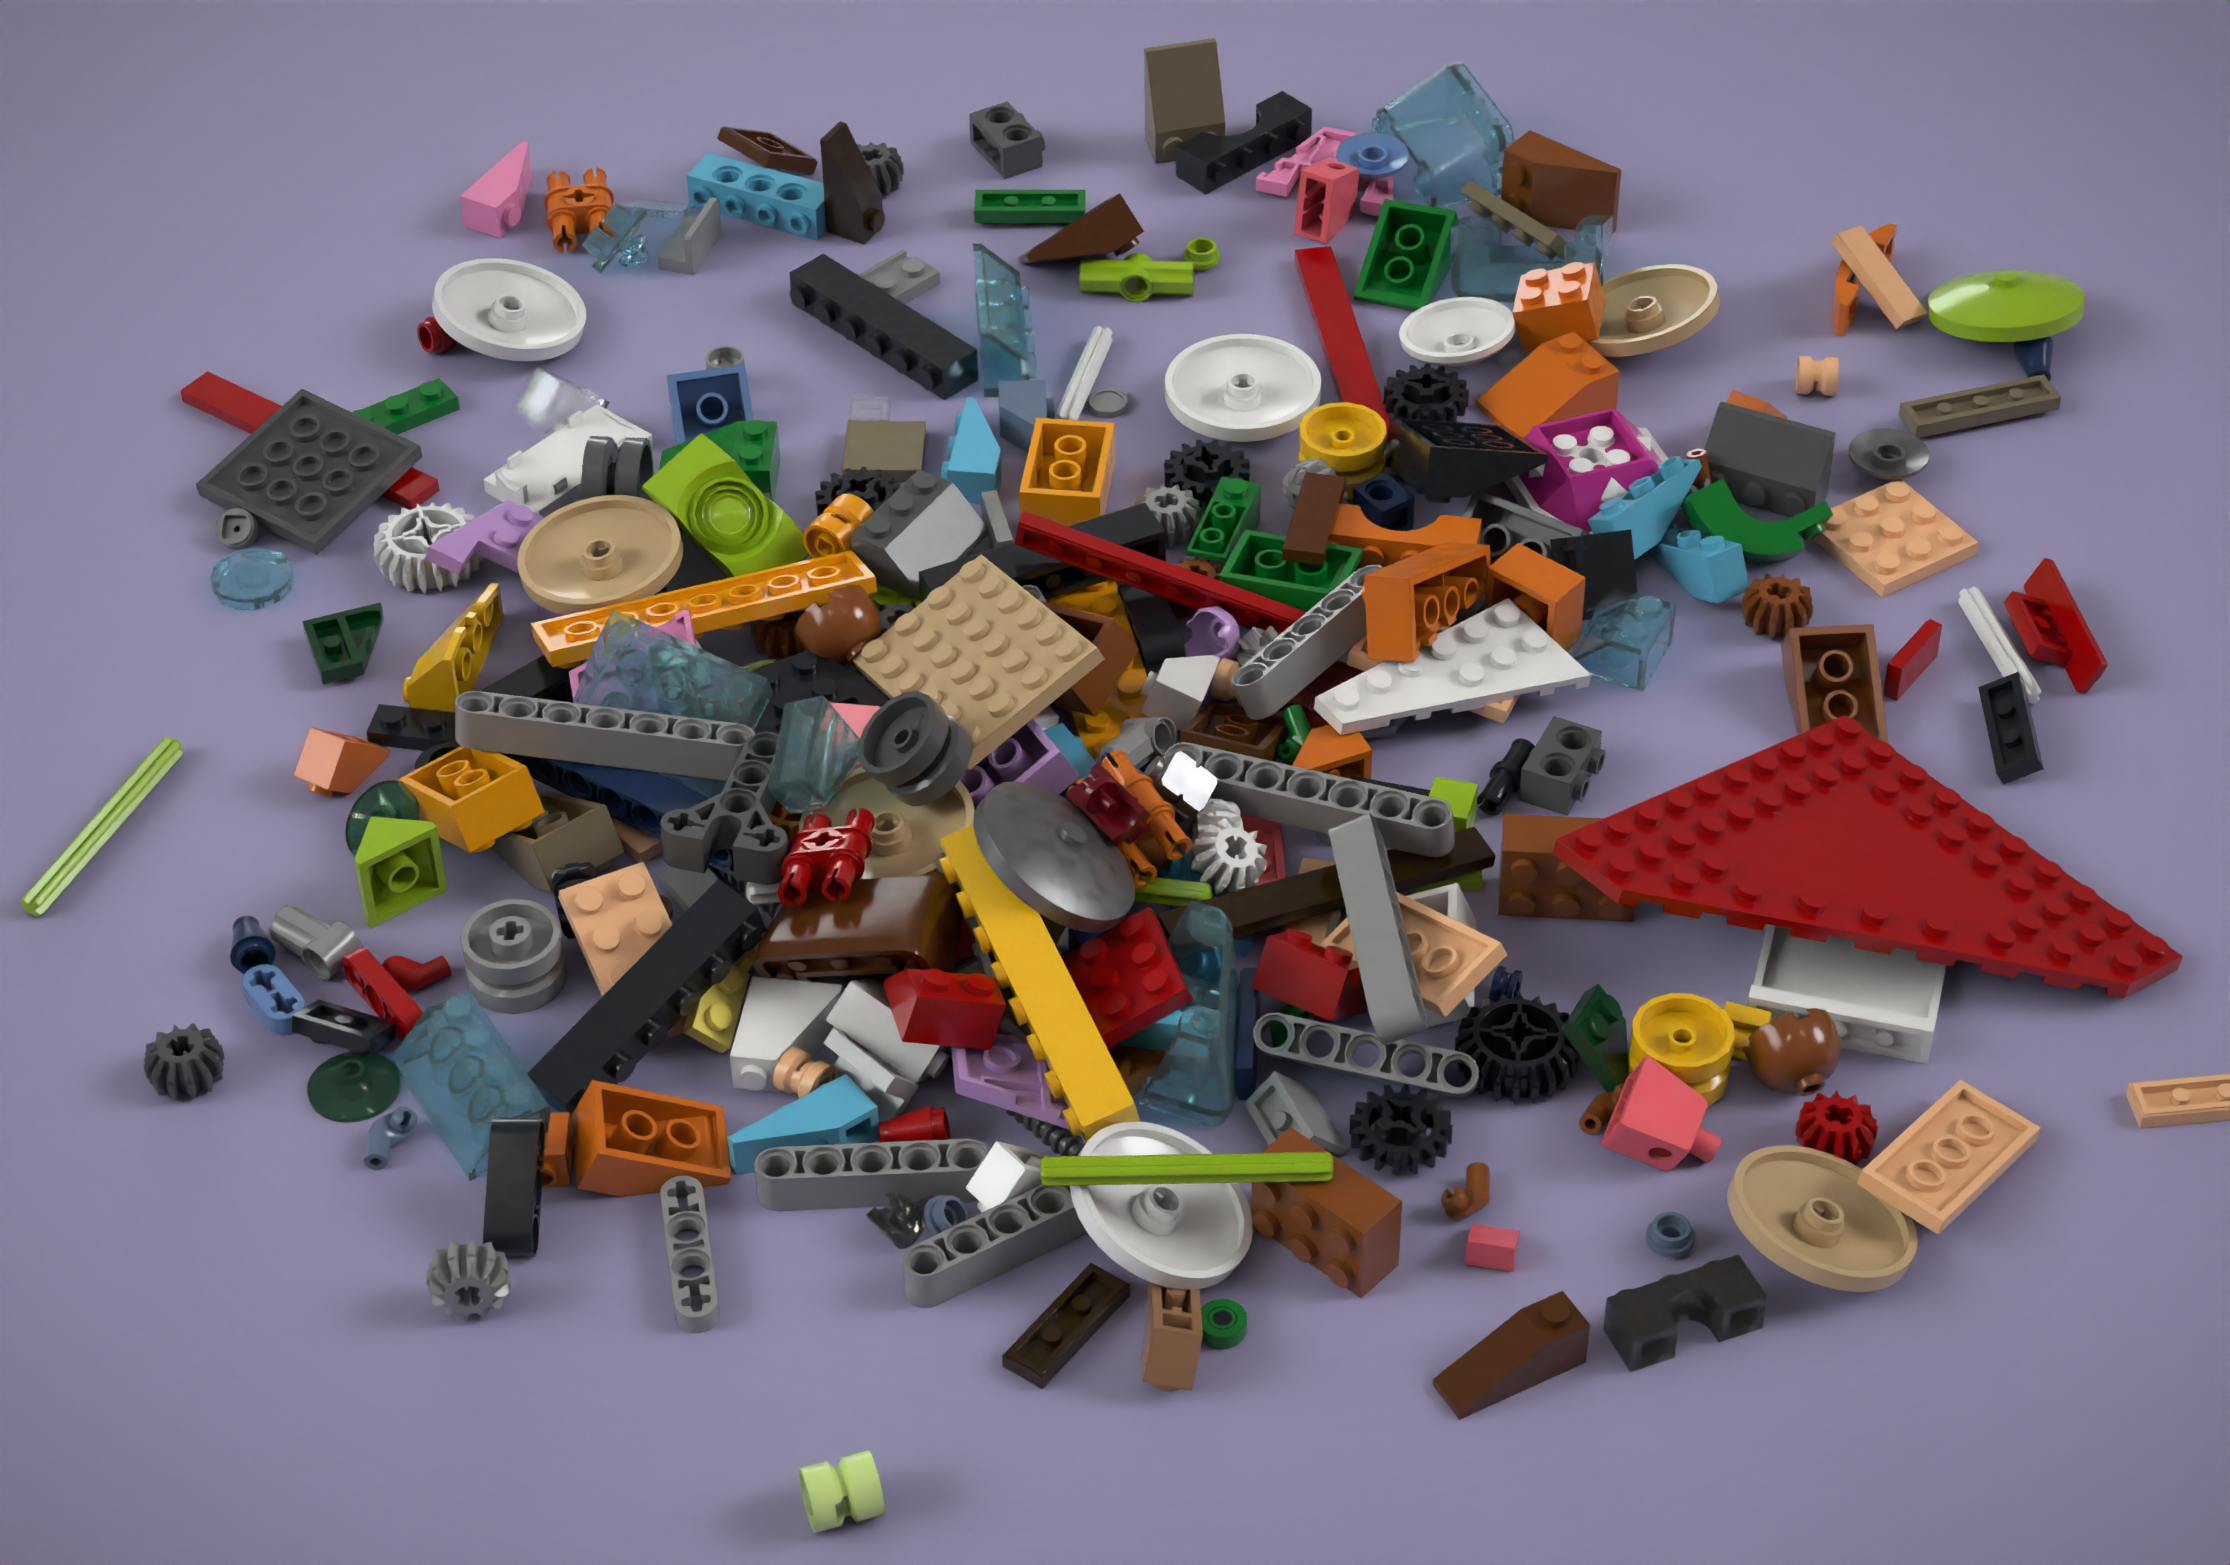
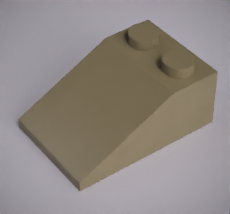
(1181, 95)
(562, 835)

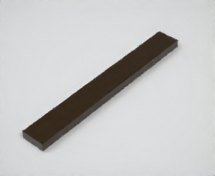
(1321, 892)

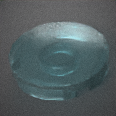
(252, 578)

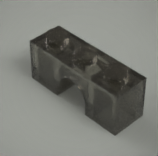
(1717, 1295)

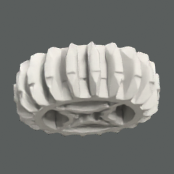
(404, 543)

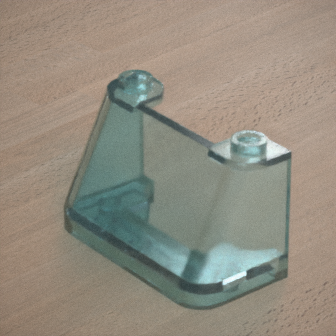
(1450, 134)
(1493, 271)
(1198, 1068)

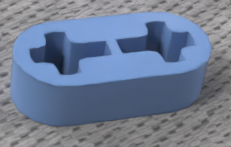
(266, 1003)

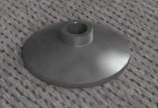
(1888, 453)

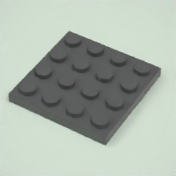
(310, 470)

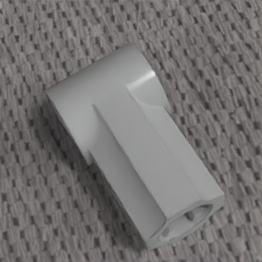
(1141, 740)
(313, 940)

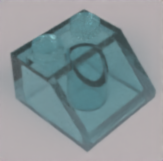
(1627, 640)

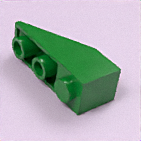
(1229, 512)

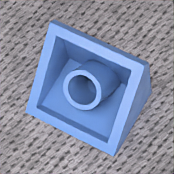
(708, 400)

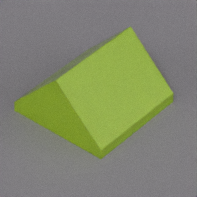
(398, 867)

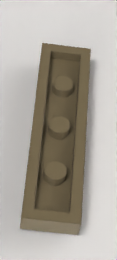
(1508, 217)
(1979, 406)

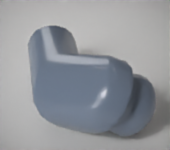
(387, 1133)

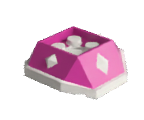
(1587, 464)

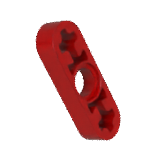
(381, 990)

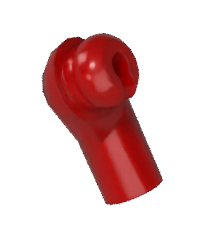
(415, 975)

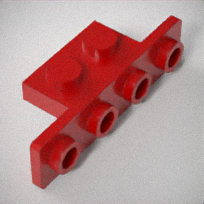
(2055, 627)

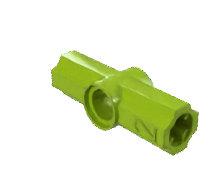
(1122, 275)

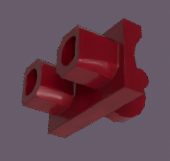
(1110, 806)

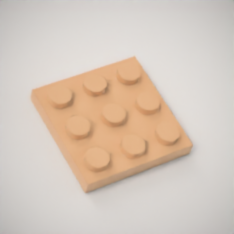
(1894, 538)

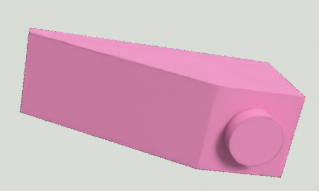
(499, 196)

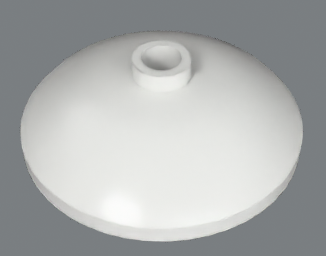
(1457, 331)

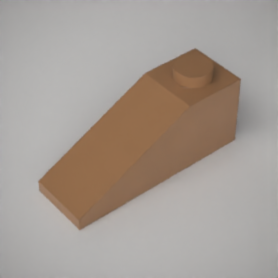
(1171, 1337)

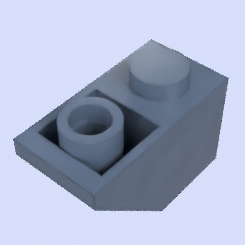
(1020, 406)

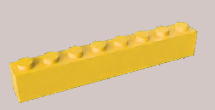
(1041, 990)

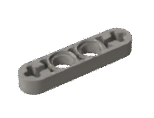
(689, 1253)

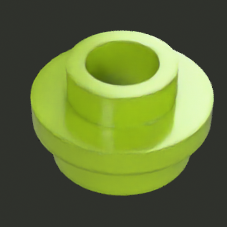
(1202, 252)

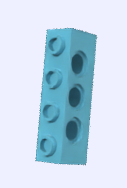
(759, 195)

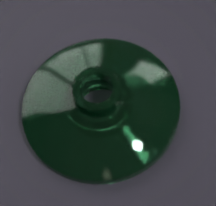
(383, 800)
(353, 1087)

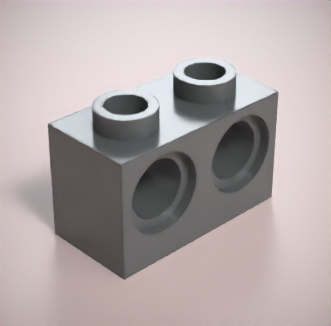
(1006, 140)
(1561, 766)

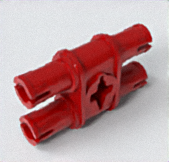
(826, 857)

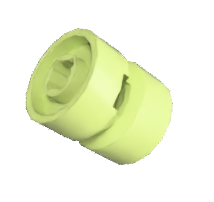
(841, 1491)

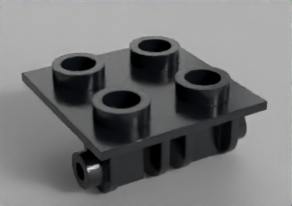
(1604, 561)

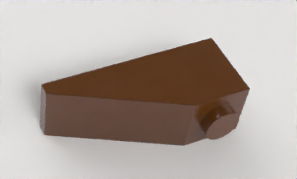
(1516, 1356)

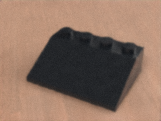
(1456, 457)

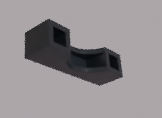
(1215, 160)

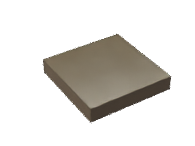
(887, 446)

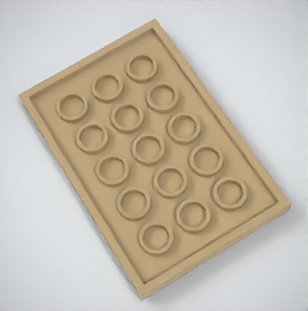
(981, 654)

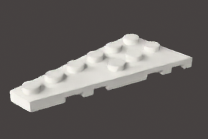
(1463, 670)

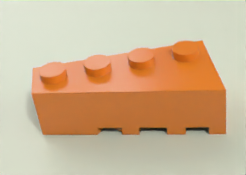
(1421, 595)

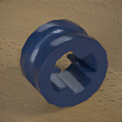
(1505, 983)

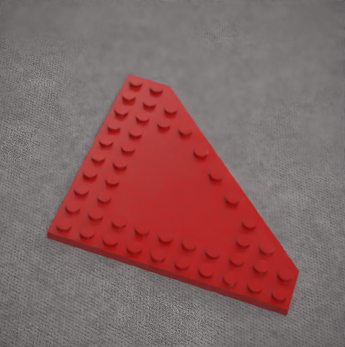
(1868, 850)

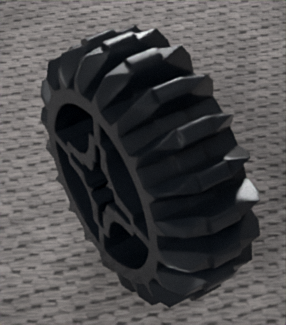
(1544, 1054)

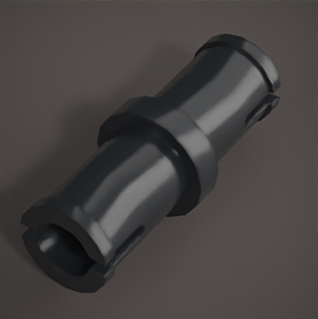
(1505, 778)

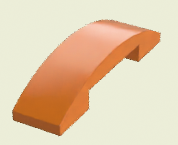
(1846, 284)

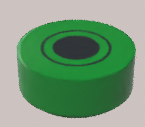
(1223, 1323)

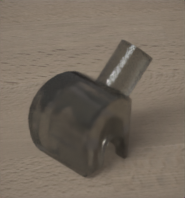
(900, 1220)

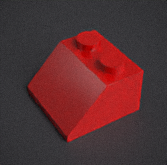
(1310, 976)
(945, 1007)

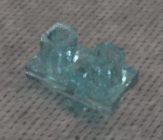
(606, 248)

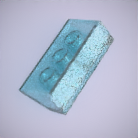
(1002, 322)
(466, 1078)

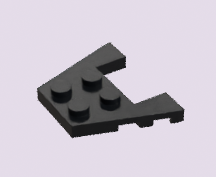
(812, 676)

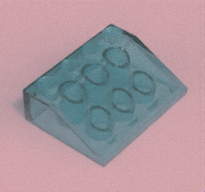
(660, 674)

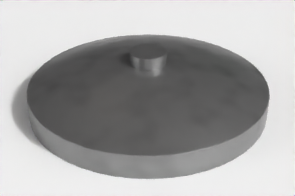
(1054, 857)

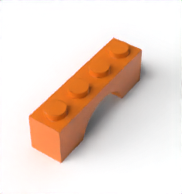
(1390, 546)

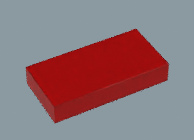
(1912, 659)

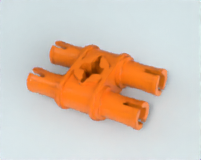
(576, 207)
(1159, 823)

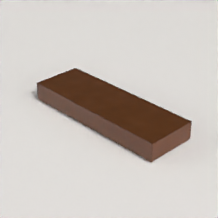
(1314, 518)

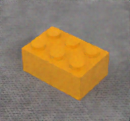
(1068, 470)
(474, 796)

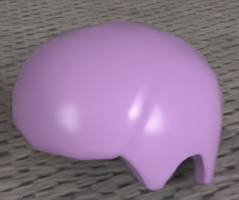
(1213, 634)

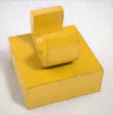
(1745, 1021)

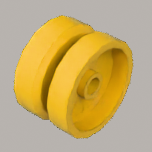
(1347, 439)
(1688, 1039)

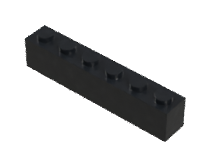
(884, 326)
(1129, 527)
(650, 997)

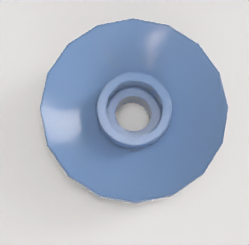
(1374, 154)

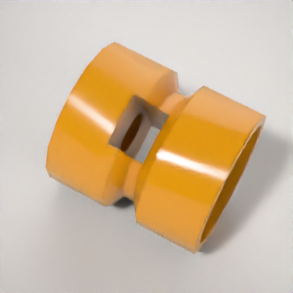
(833, 528)

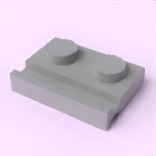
(902, 276)

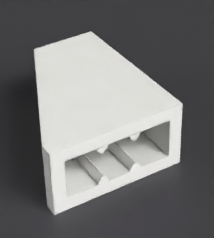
(774, 1019)
(868, 1019)

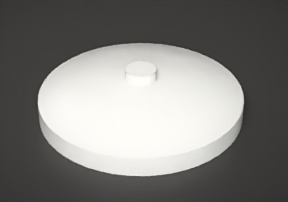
(509, 309)
(1242, 387)
(1164, 1231)

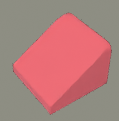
(1492, 1247)

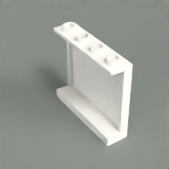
(1873, 998)

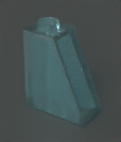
(812, 755)

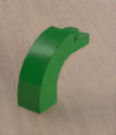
(1762, 542)

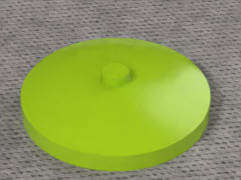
(2006, 305)

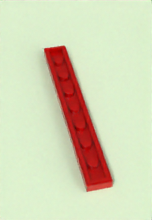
(1338, 329)
(251, 410)
(1151, 574)

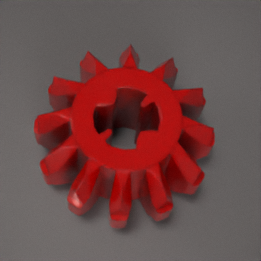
(1837, 1127)

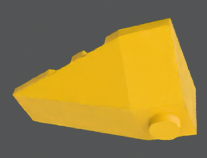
(456, 656)

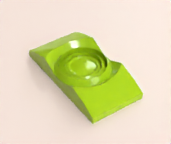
(725, 511)

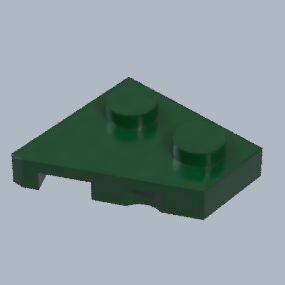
(344, 641)
(1600, 1036)

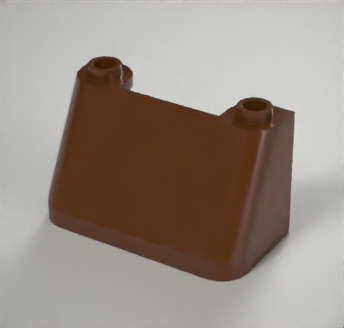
(875, 931)

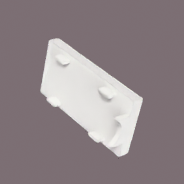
(551, 470)

